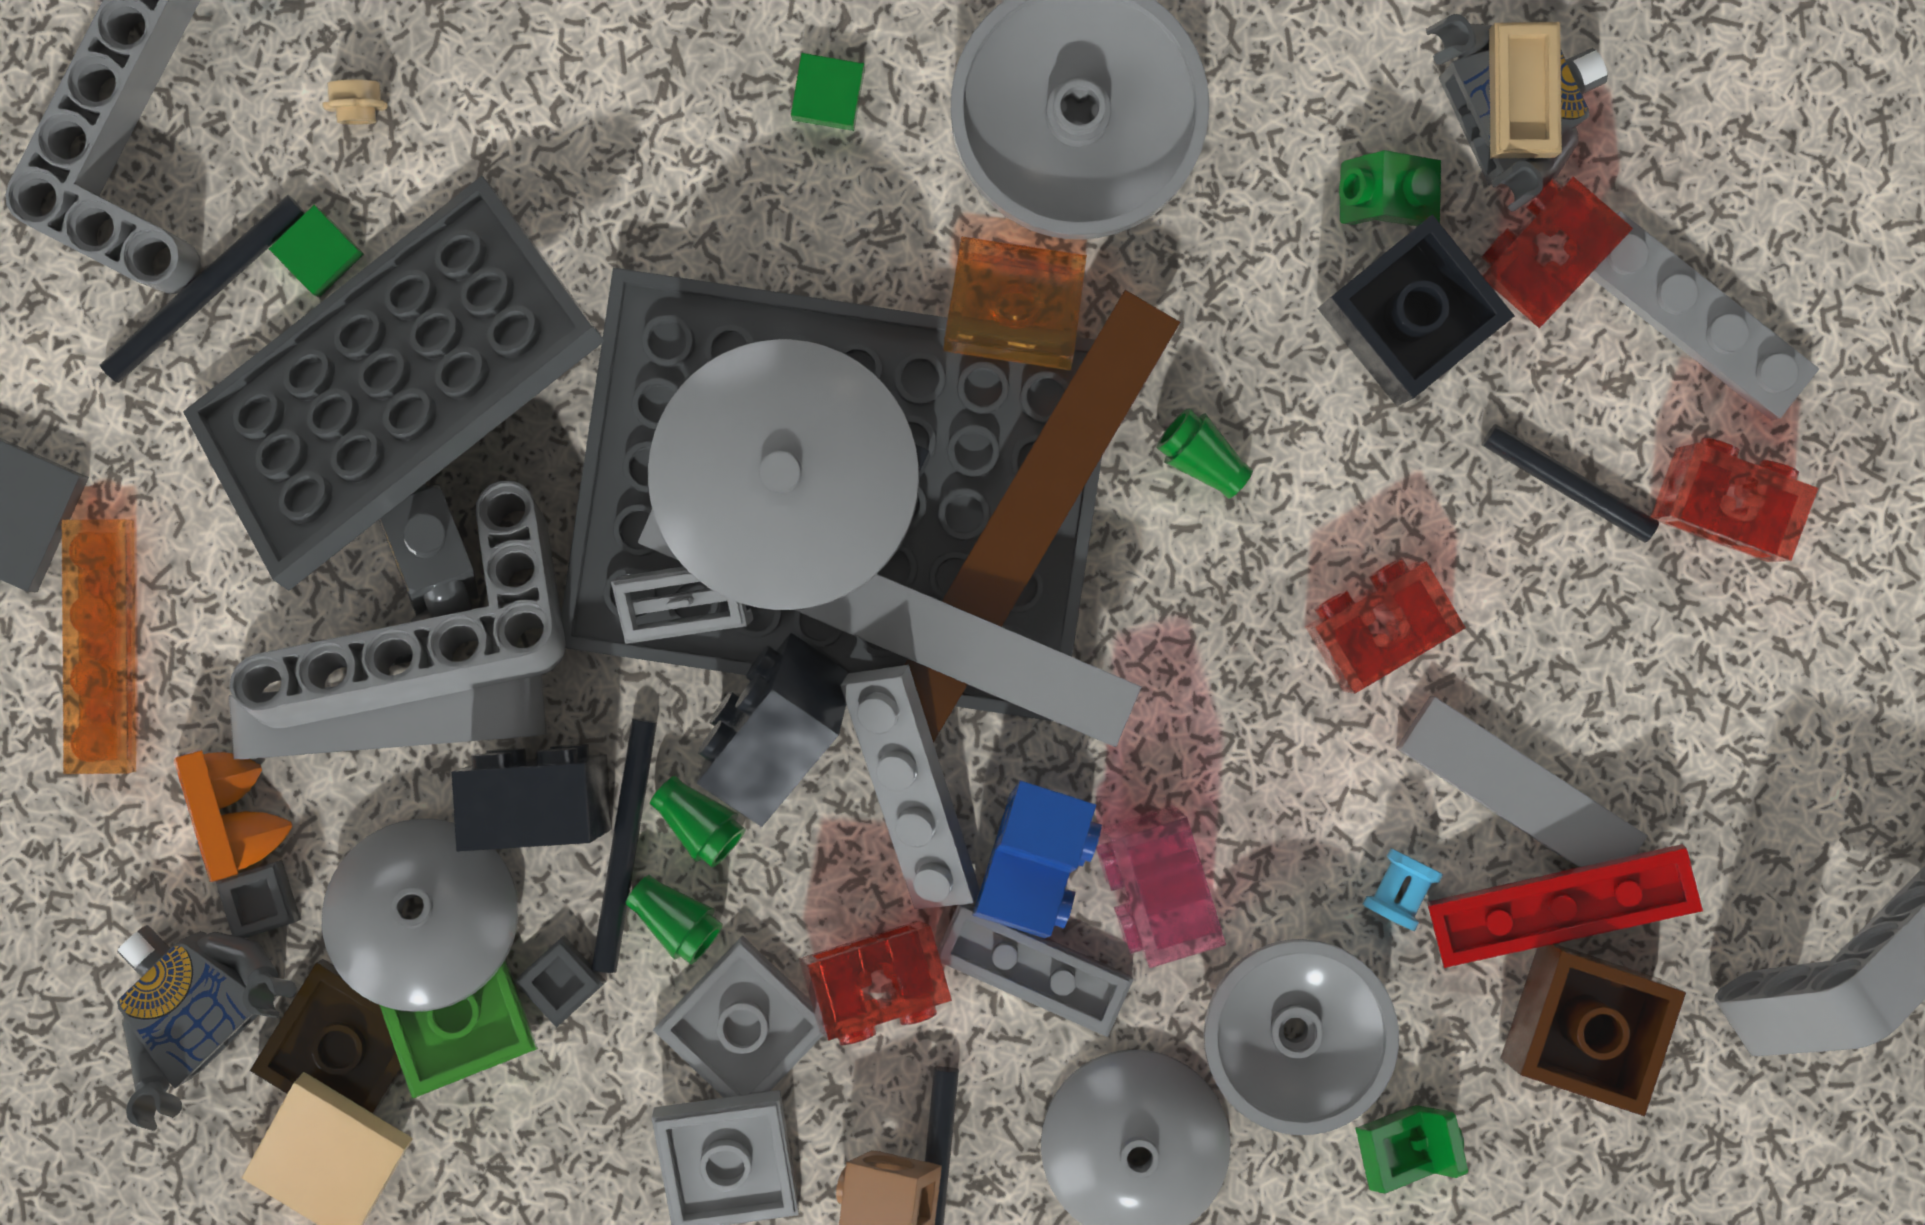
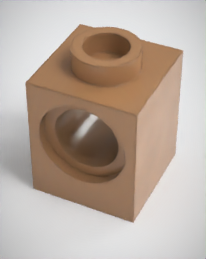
(888, 1190)

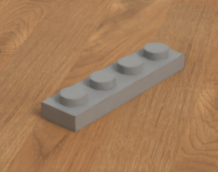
(1704, 322)
(910, 786)

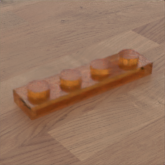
(98, 646)

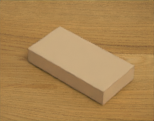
(1525, 90)

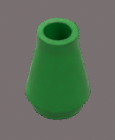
(1202, 452)
(699, 822)
(676, 920)

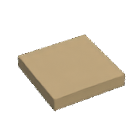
(326, 1155)

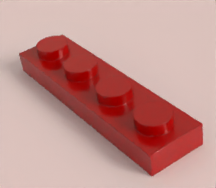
(1565, 906)

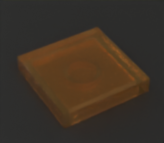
(1015, 303)

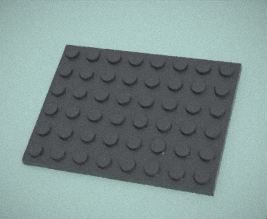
(963, 408)

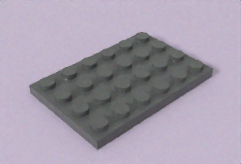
(389, 381)

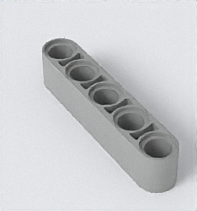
(476, 714)

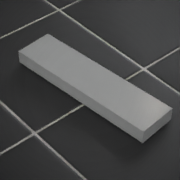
(1517, 787)

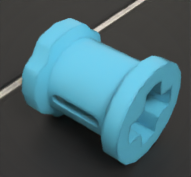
(1406, 910)

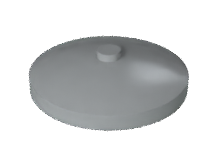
(1079, 113)
(783, 474)

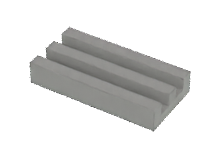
(627, 609)

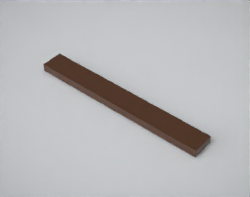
(1050, 480)

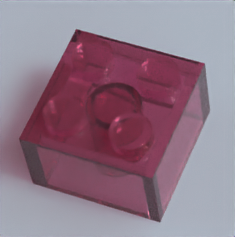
(1163, 887)

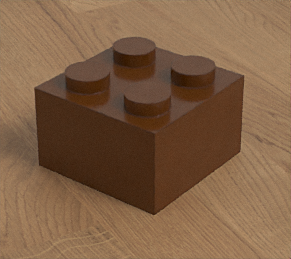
(1592, 1027)

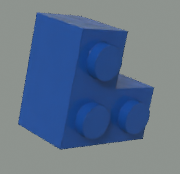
(1033, 854)

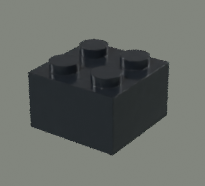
(1416, 311)
(773, 729)
(531, 802)

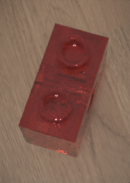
(1591, 236)
(1697, 502)
(1419, 623)
(840, 973)

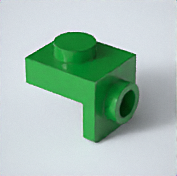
(1390, 188)
(1411, 1147)

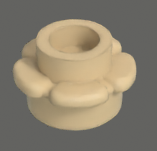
(354, 101)

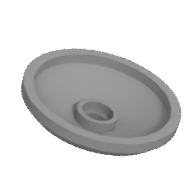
(444, 951)
(1327, 1071)
(1126, 1104)

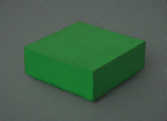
(827, 91)
(316, 251)

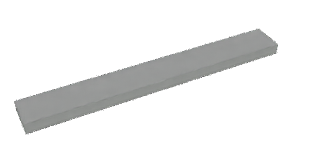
(973, 652)

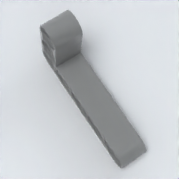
(107, 129)
(432, 640)
(1839, 1001)

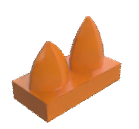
(230, 839)

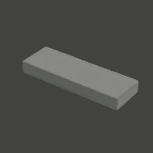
(1035, 970)

